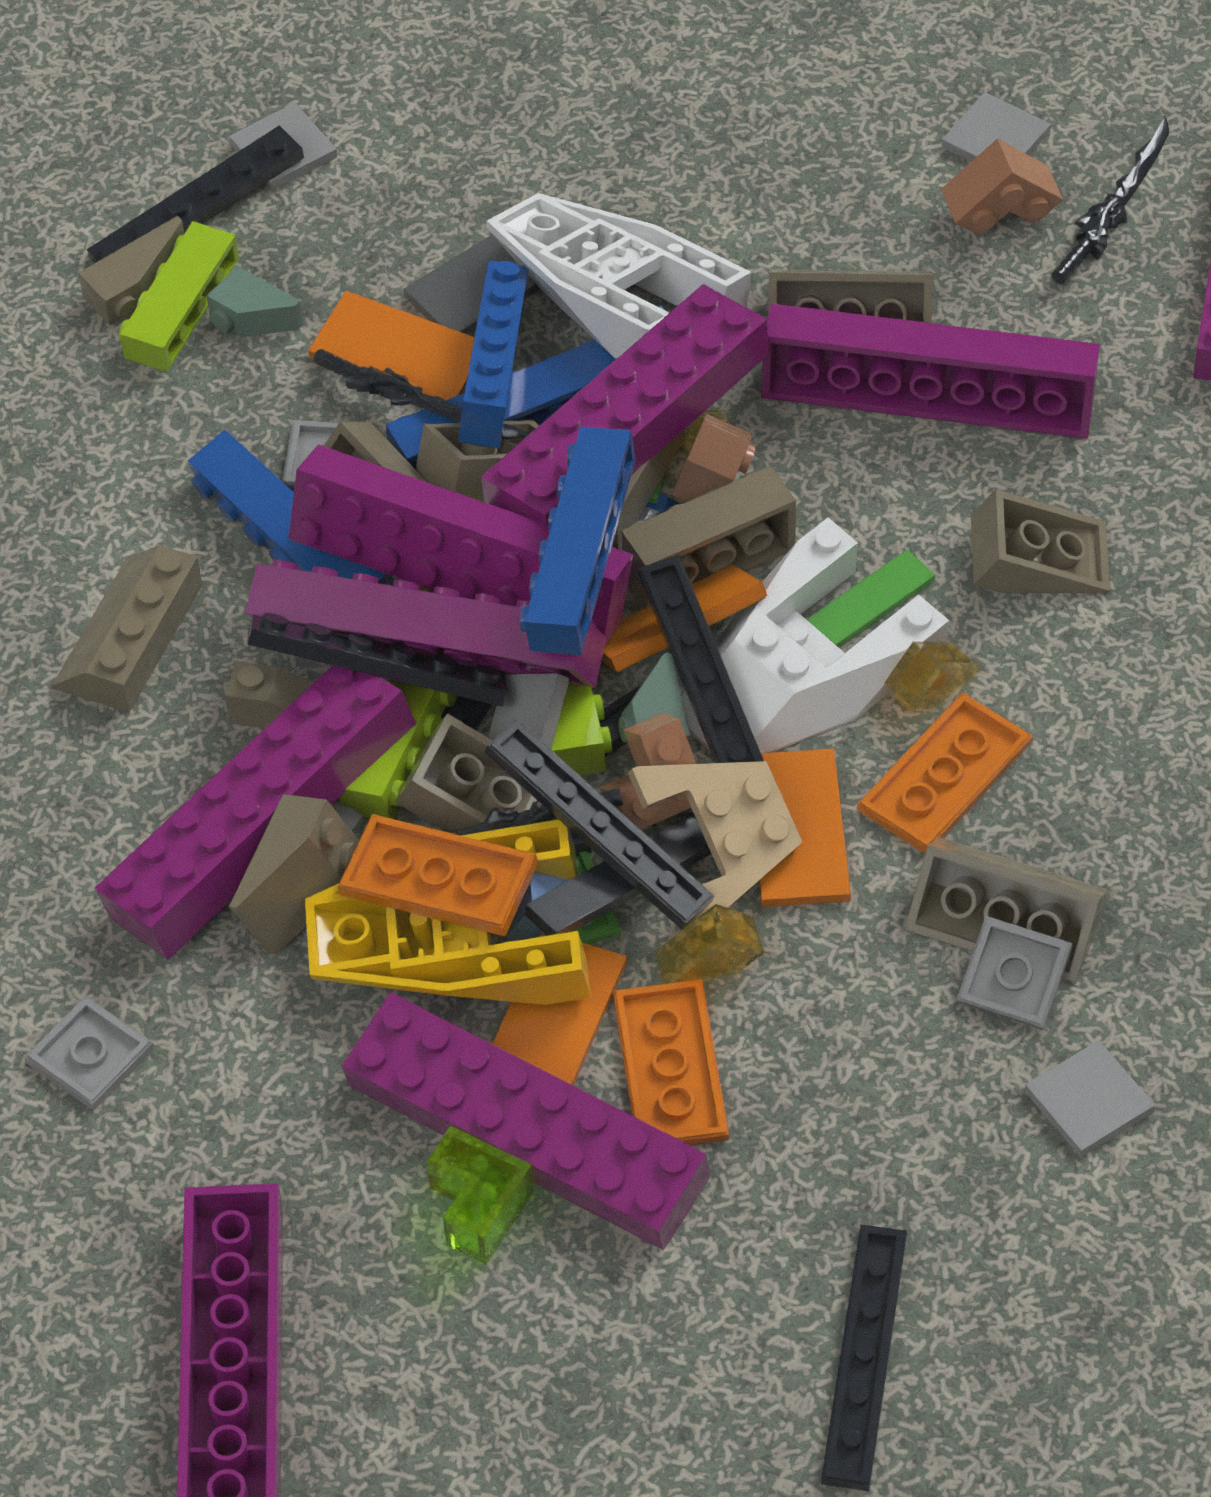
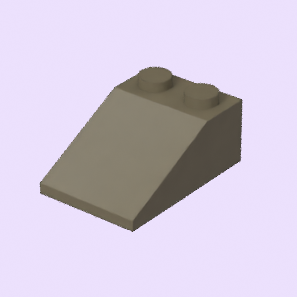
(457, 464)
(1037, 547)
(457, 782)
(296, 858)

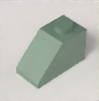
(252, 306)
(656, 695)

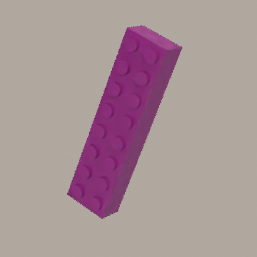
(930, 371)
(648, 389)
(430, 533)
(428, 622)
(205, 847)
(567, 1135)
(231, 1342)

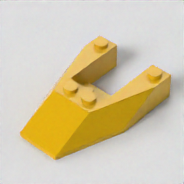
(415, 953)

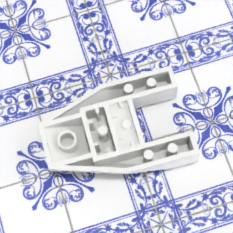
(591, 257)
(788, 671)

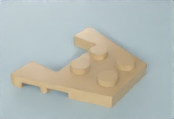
(736, 812)

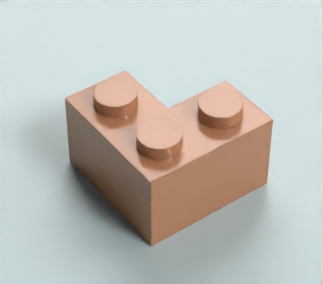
(1000, 183)
(714, 458)
(653, 743)

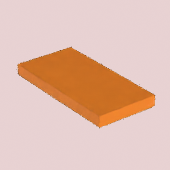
(405, 343)
(718, 597)
(944, 772)
(818, 866)
(438, 875)
(562, 1033)
(671, 1060)

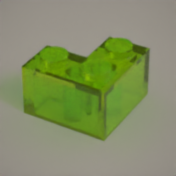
(485, 1188)

